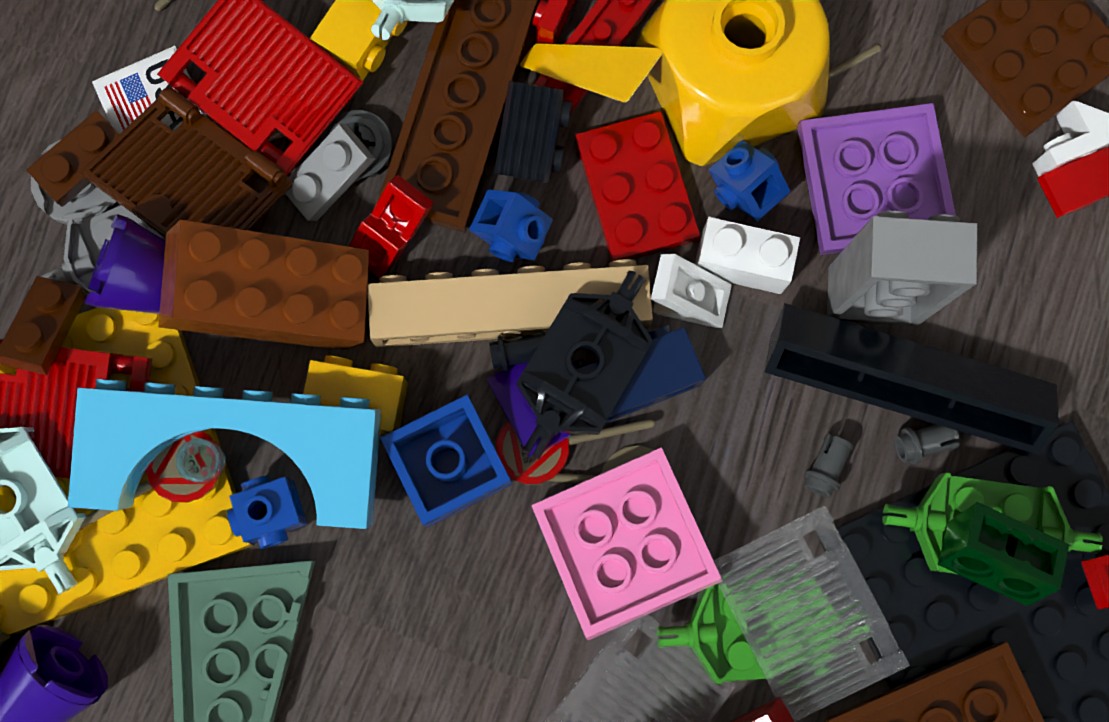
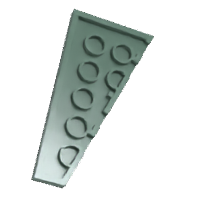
(234, 639)

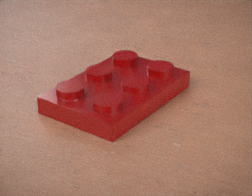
(637, 187)

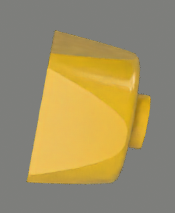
(737, 70)

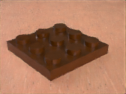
(1032, 55)

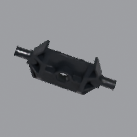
(576, 401)

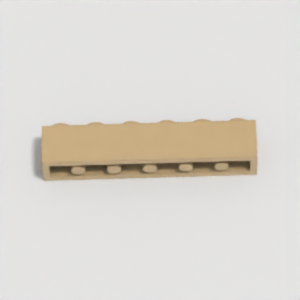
(489, 303)

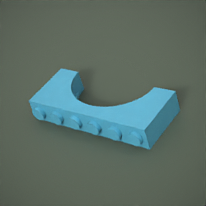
(125, 430)

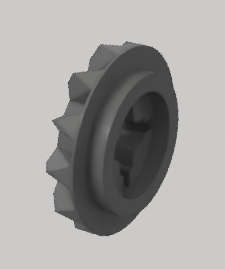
(373, 133)

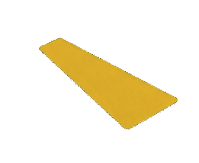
(600, 69)

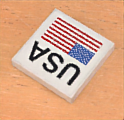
(133, 89)

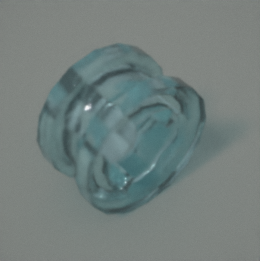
(193, 448)

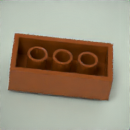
(263, 286)

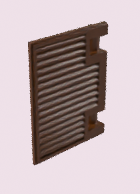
(185, 172)

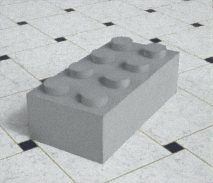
(902, 269)

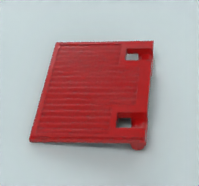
(261, 78)
(51, 399)

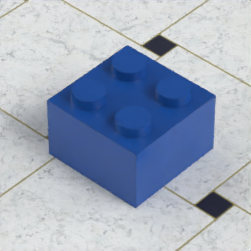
(446, 461)

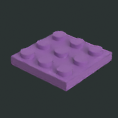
(872, 166)

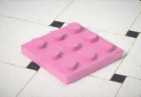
(625, 544)

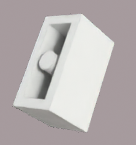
(747, 255)

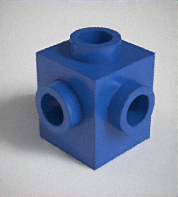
(749, 180)
(511, 225)
(283, 511)

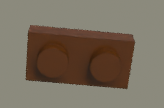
(61, 165)
(41, 325)

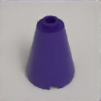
(128, 269)
(49, 678)

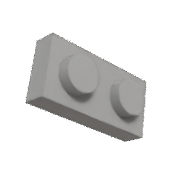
(328, 172)

